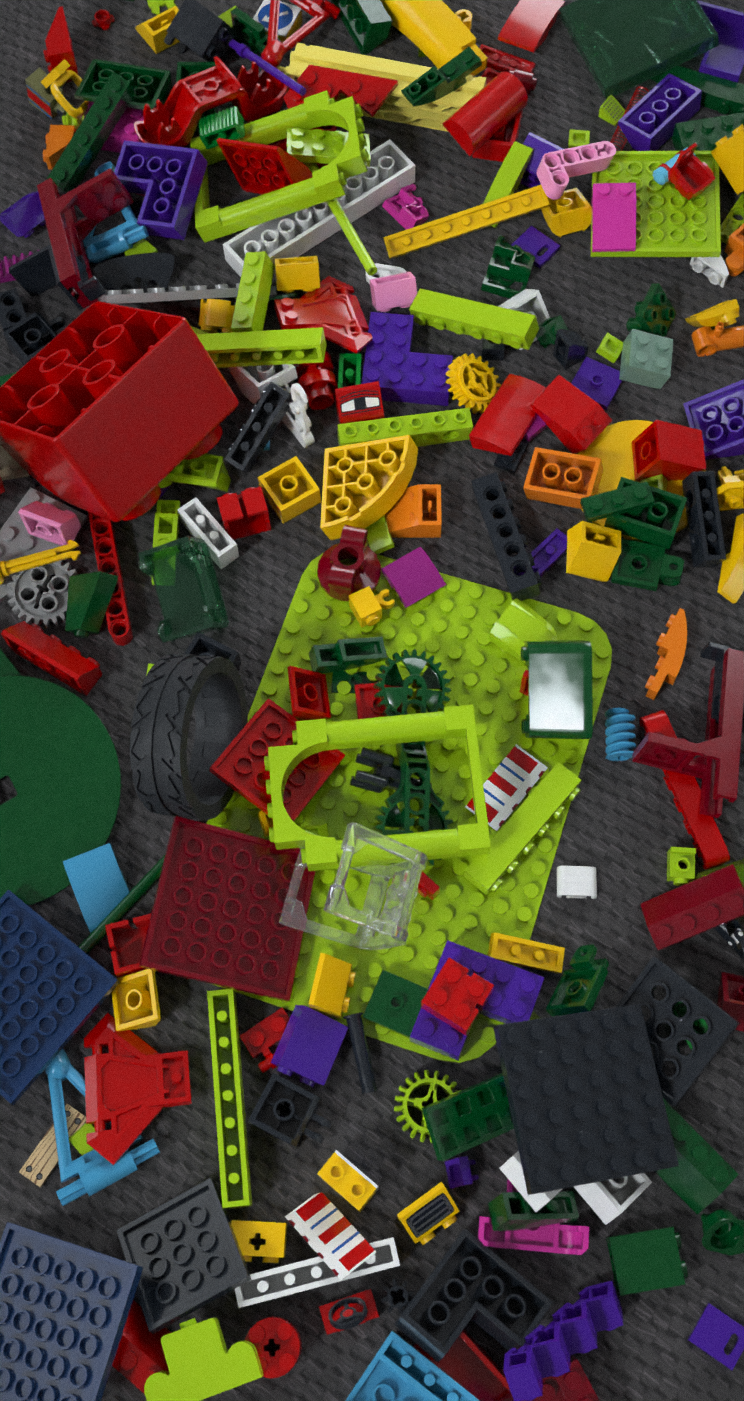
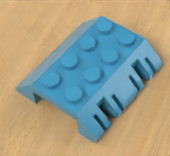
(406, 1375)

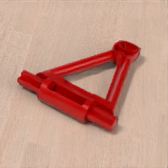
(275, 50)

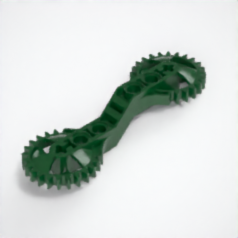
(412, 755)

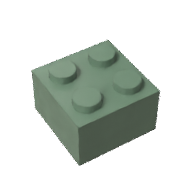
(646, 359)

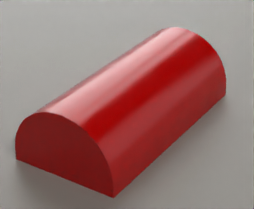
(487, 112)

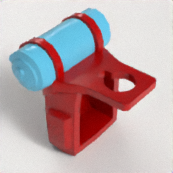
(686, 173)

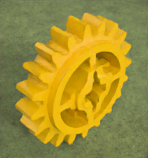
(472, 382)

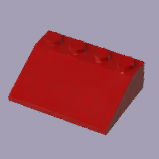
(261, 166)

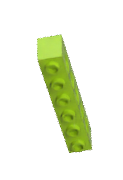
(423, 428)

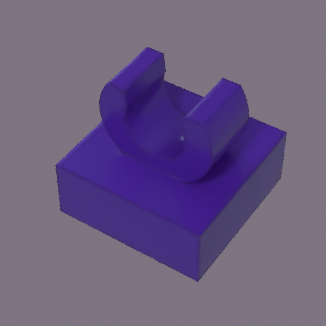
(459, 1172)

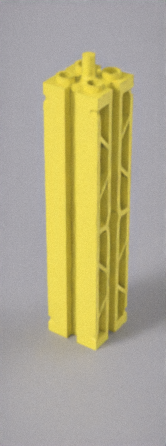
(396, 107)

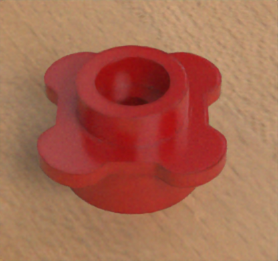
(103, 19)

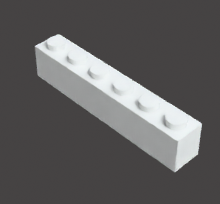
(310, 1275)

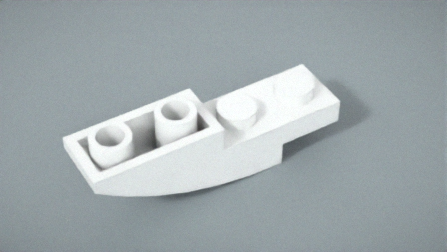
(712, 267)

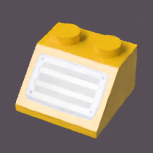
(429, 1213)

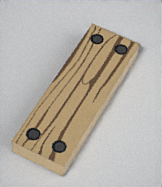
(45, 1157)

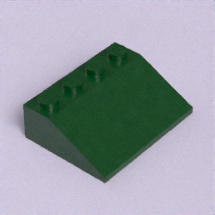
(148, 82)

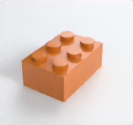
(562, 477)

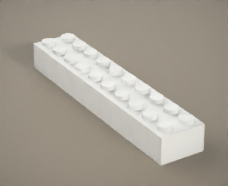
(308, 227)

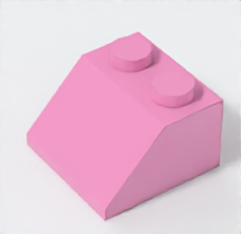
(49, 522)

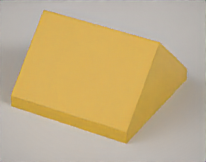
(136, 1001)

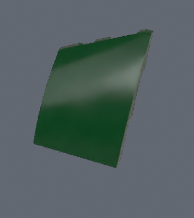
(510, 264)

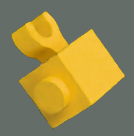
(368, 606)

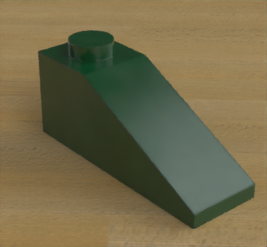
(512, 1212)

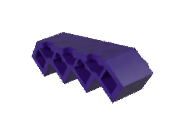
(571, 1332)

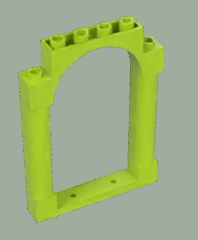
(323, 186)
(319, 736)

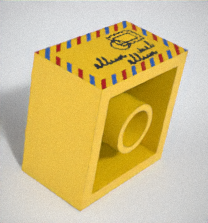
(289, 489)

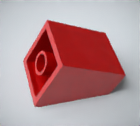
(668, 451)

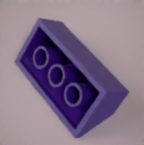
(655, 115)

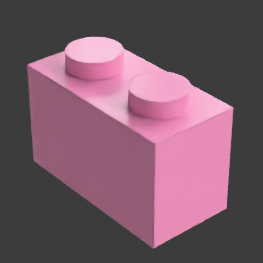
(393, 291)

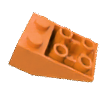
(416, 513)

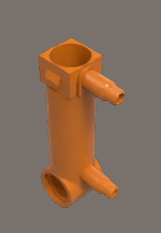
(709, 341)

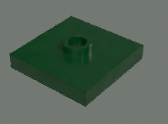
(395, 1003)

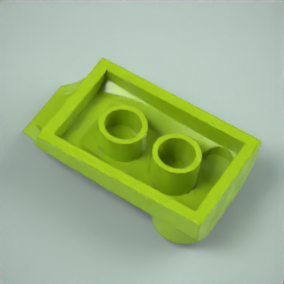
(202, 471)

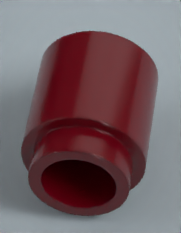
(527, 79)

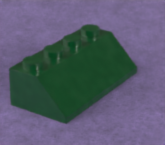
(365, 22)
(701, 1170)

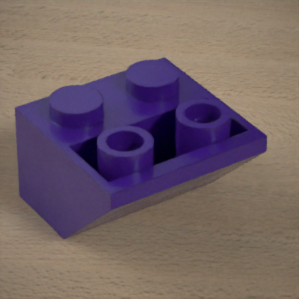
(540, 148)

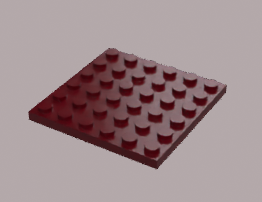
(223, 910)

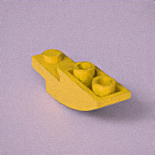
(732, 570)

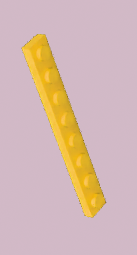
(465, 221)

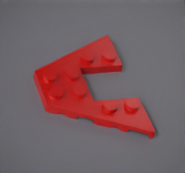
(366, 89)

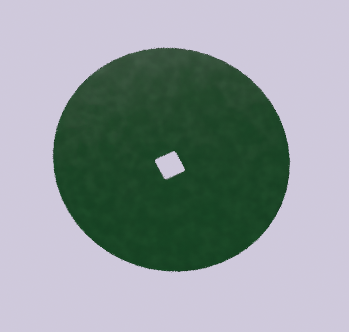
(63, 782)

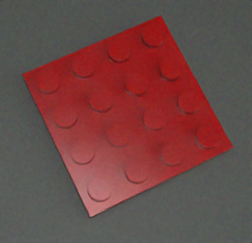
(243, 763)

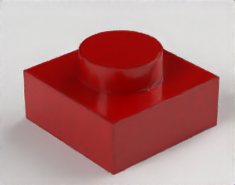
(427, 887)

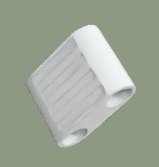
(576, 881)

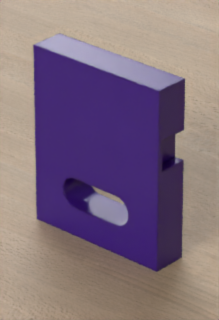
(534, 242)
(714, 1332)

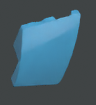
(96, 883)

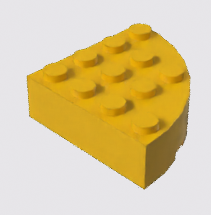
(364, 481)

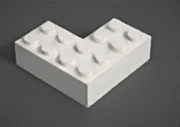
(605, 1197)

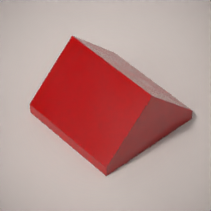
(308, 694)

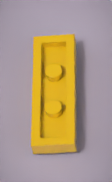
(526, 953)

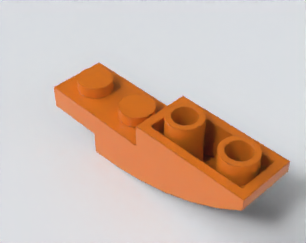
(671, 652)

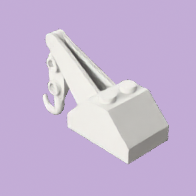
(255, 378)

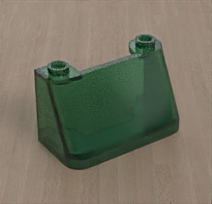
(185, 588)

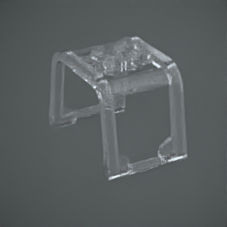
(399, 896)

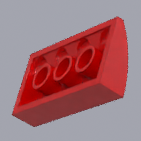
(507, 416)

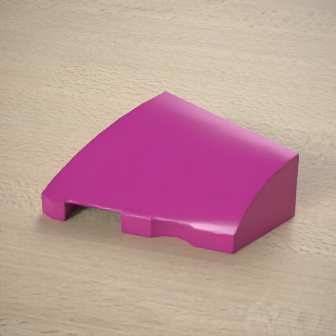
(412, 210)

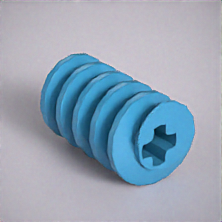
(618, 734)

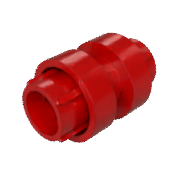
(318, 382)

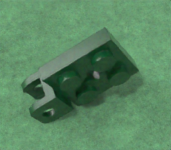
(250, 31)
(657, 566)
(579, 985)

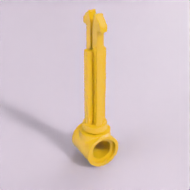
(38, 559)

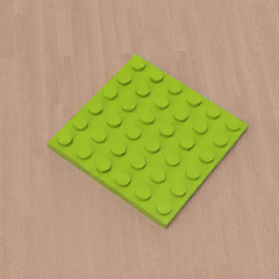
(665, 219)

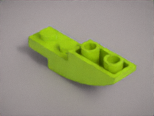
(166, 523)

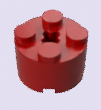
(284, 1334)

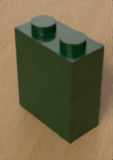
(646, 1261)

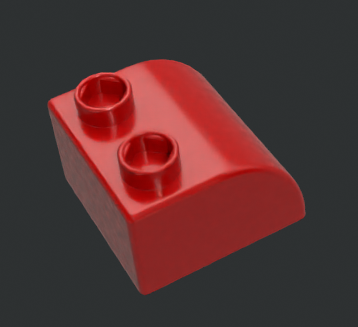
(114, 408)

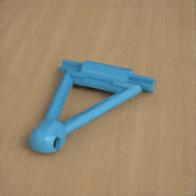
(116, 239)
(92, 1168)

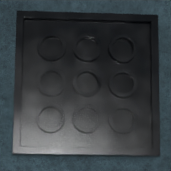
(184, 1254)

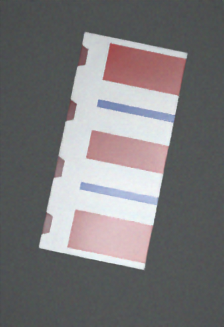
(509, 785)
(330, 1235)

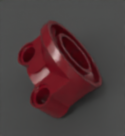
(345, 580)

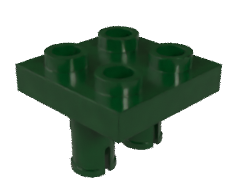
(653, 313)

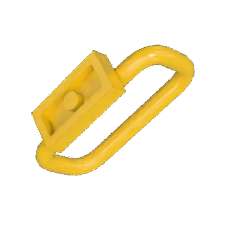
(57, 79)

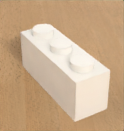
(204, 526)

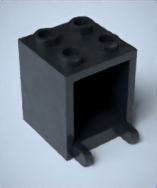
(200, 32)

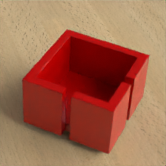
(244, 513)
(128, 943)
(456, 996)

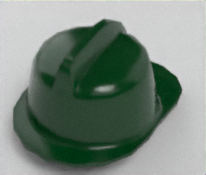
(723, 1232)

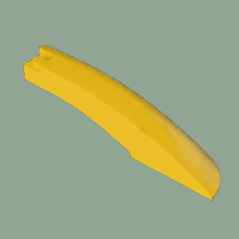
(433, 29)

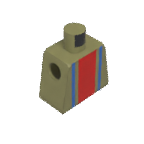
(41, 97)

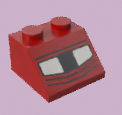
(359, 403)

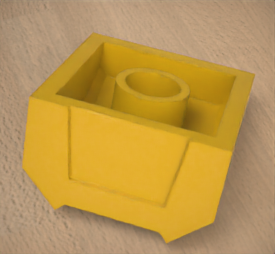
(568, 213)

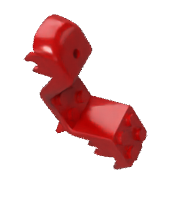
(175, 122)

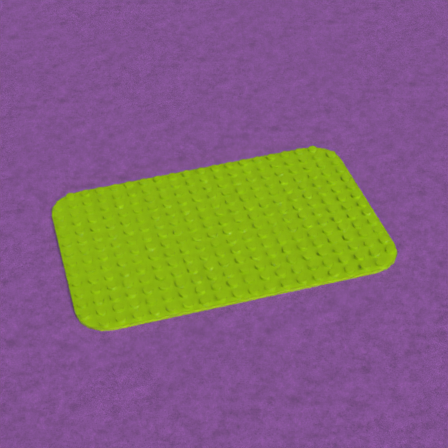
(455, 630)

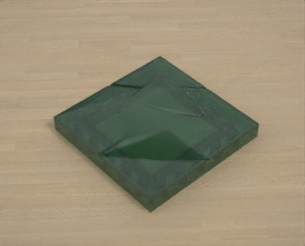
(636, 38)

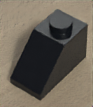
(569, 348)

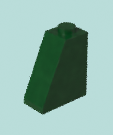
(88, 602)

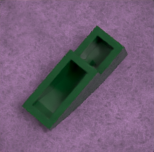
(347, 654)

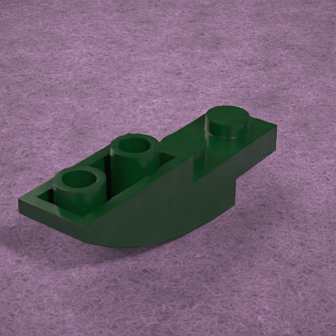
(442, 81)

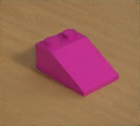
(613, 217)

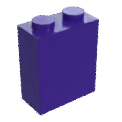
(309, 1046)

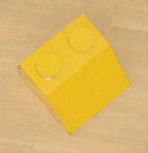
(331, 986)

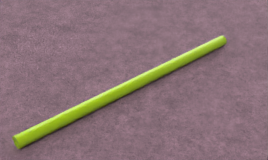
(348, 230)

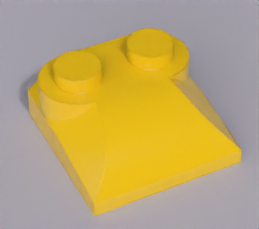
(722, 312)

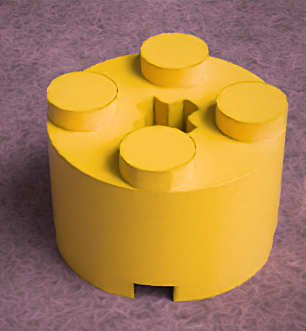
(216, 315)

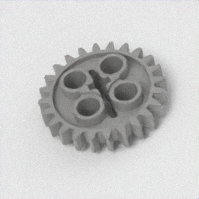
(25, 584)

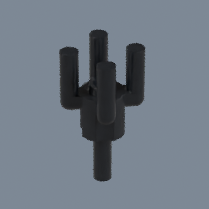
(384, 774)

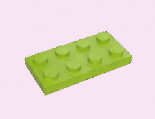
(318, 145)

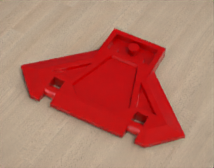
(328, 308)
(128, 1086)

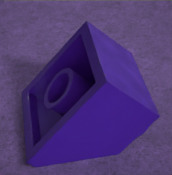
(24, 215)

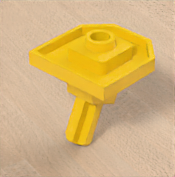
(731, 491)

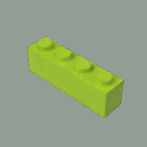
(253, 292)

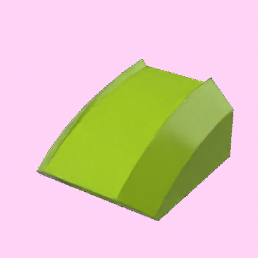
(518, 625)

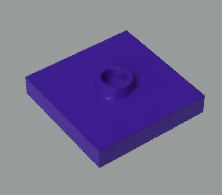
(597, 381)

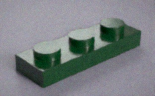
(617, 502)

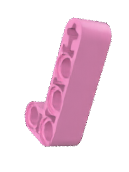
(561, 165)

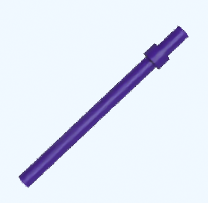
(245, 52)

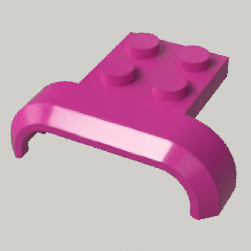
(548, 1238)

